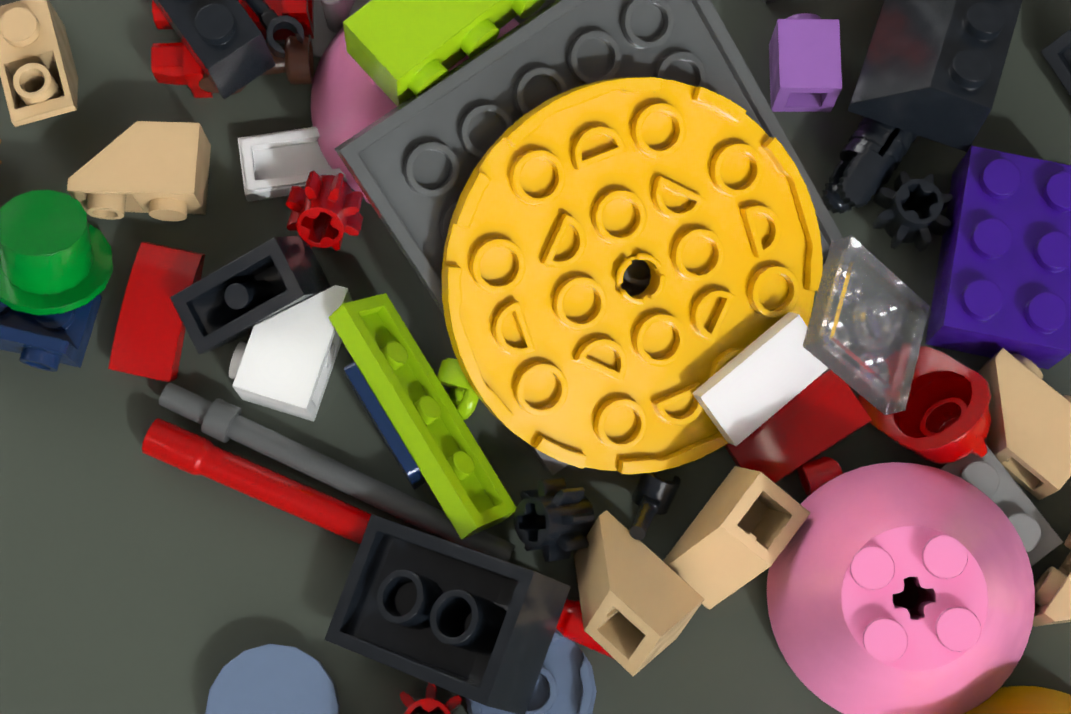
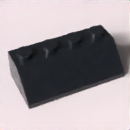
(936, 66)

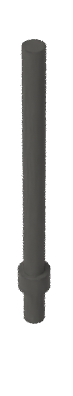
(226, 422)

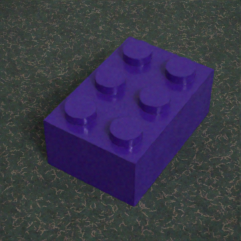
(1005, 259)

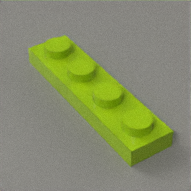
(423, 414)

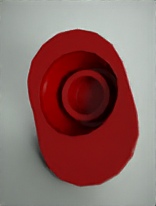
(944, 410)

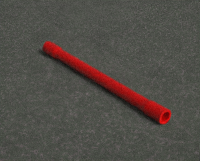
(201, 457)

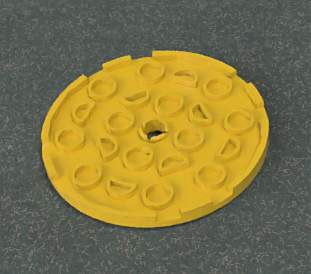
(546, 243)

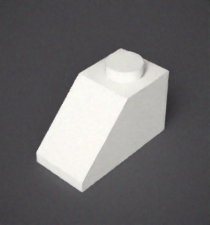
(290, 356)

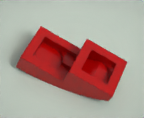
(148, 326)
(802, 428)

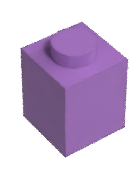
(805, 64)

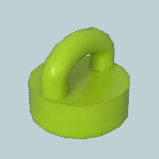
(460, 392)

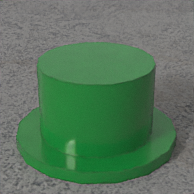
(50, 254)

